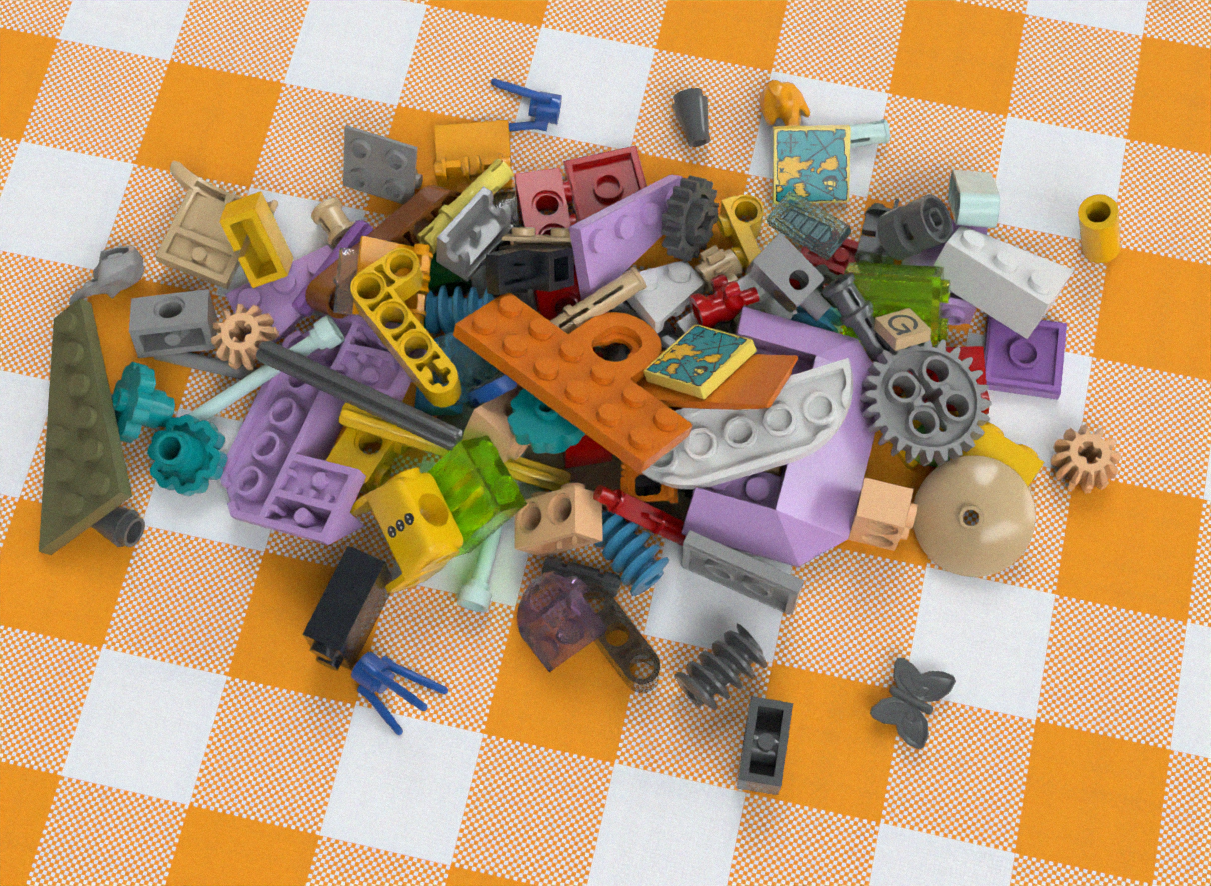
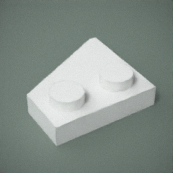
(666, 292)

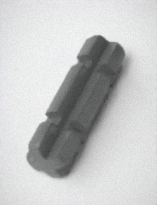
(585, 573)

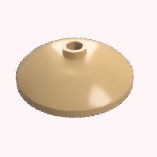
(1003, 508)

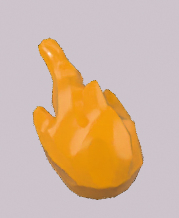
(784, 102)

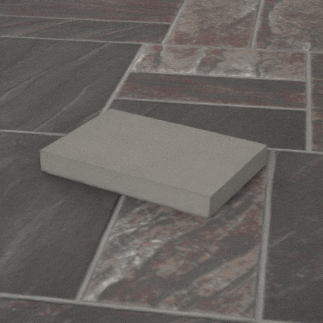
(741, 573)

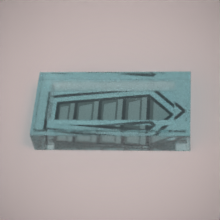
(808, 225)

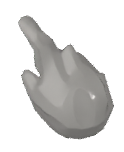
(116, 271)

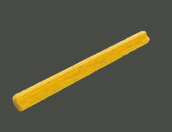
(520, 469)

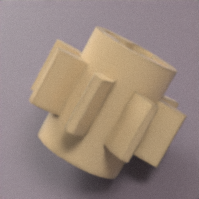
(718, 262)

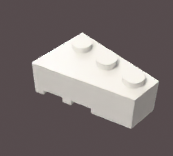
(1002, 278)

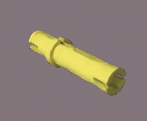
(492, 179)

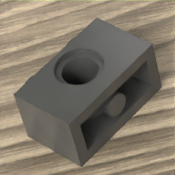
(764, 745)

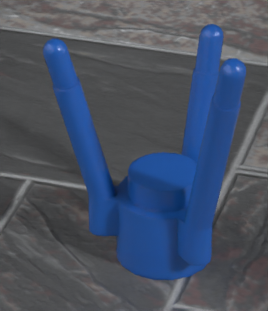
(542, 106)
(376, 675)

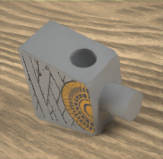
(784, 262)

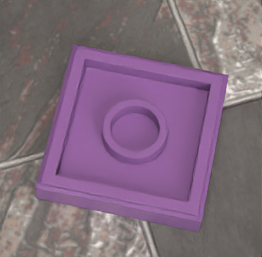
(1024, 364)

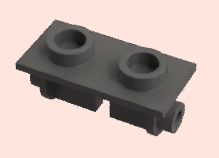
(870, 248)

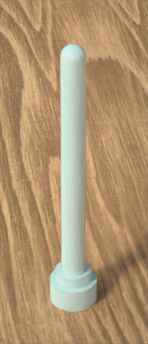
(323, 335)
(476, 594)

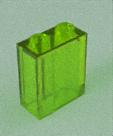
(904, 287)
(477, 490)

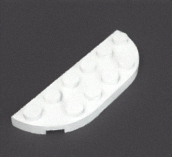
(749, 441)

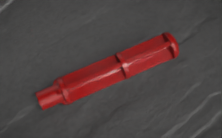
(641, 513)

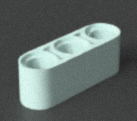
(974, 198)

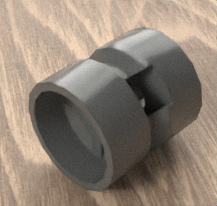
(914, 227)

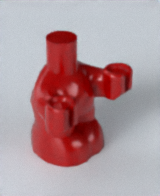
(723, 304)

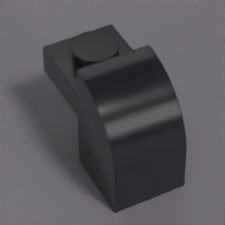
(529, 267)

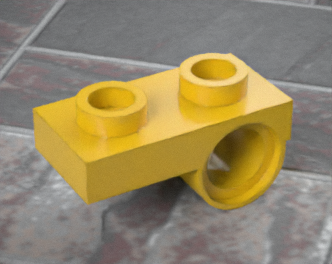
(741, 233)

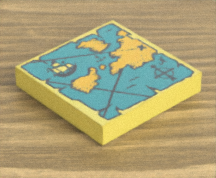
(812, 162)
(700, 361)

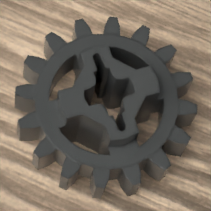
(689, 218)

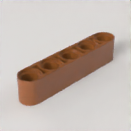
(397, 228)

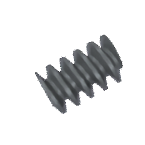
(721, 668)

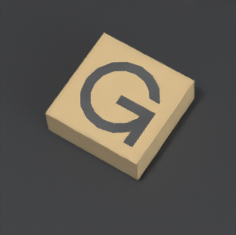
(902, 329)

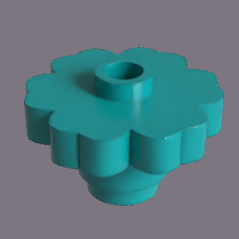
(139, 403)
(540, 425)
(187, 455)

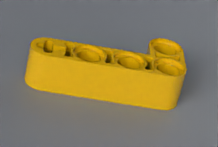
(410, 334)

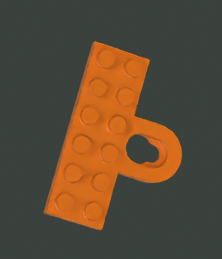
(575, 381)

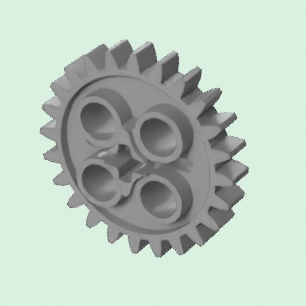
(896, 415)

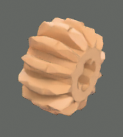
(234, 331)
(1076, 466)

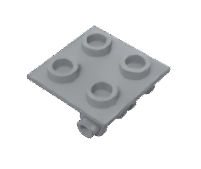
(380, 165)

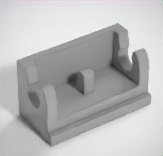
(473, 235)

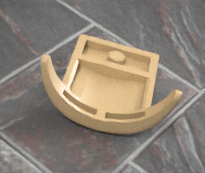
(196, 238)

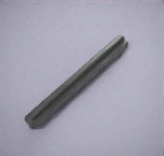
(359, 395)

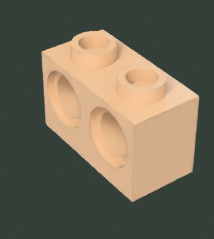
(882, 514)
(558, 521)

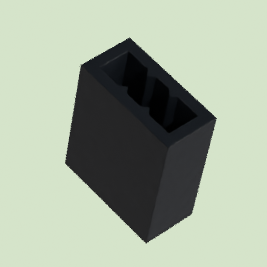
(348, 609)

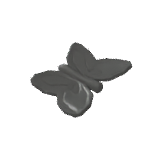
(909, 699)

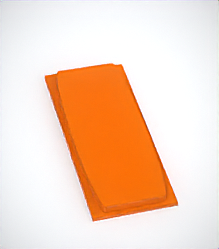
(749, 387)

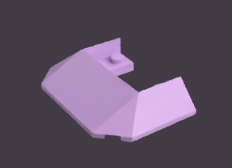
(278, 458)
(813, 498)

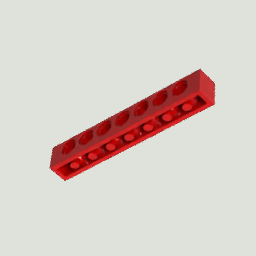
(540, 192)

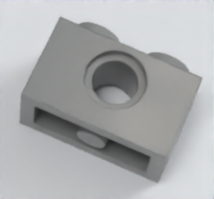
(172, 323)

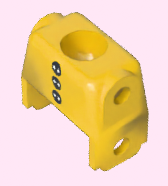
(414, 525)

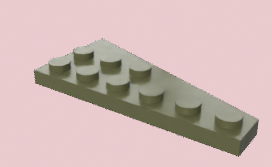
(83, 445)

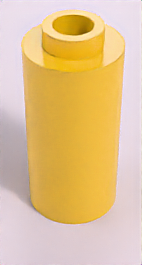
(1099, 228)

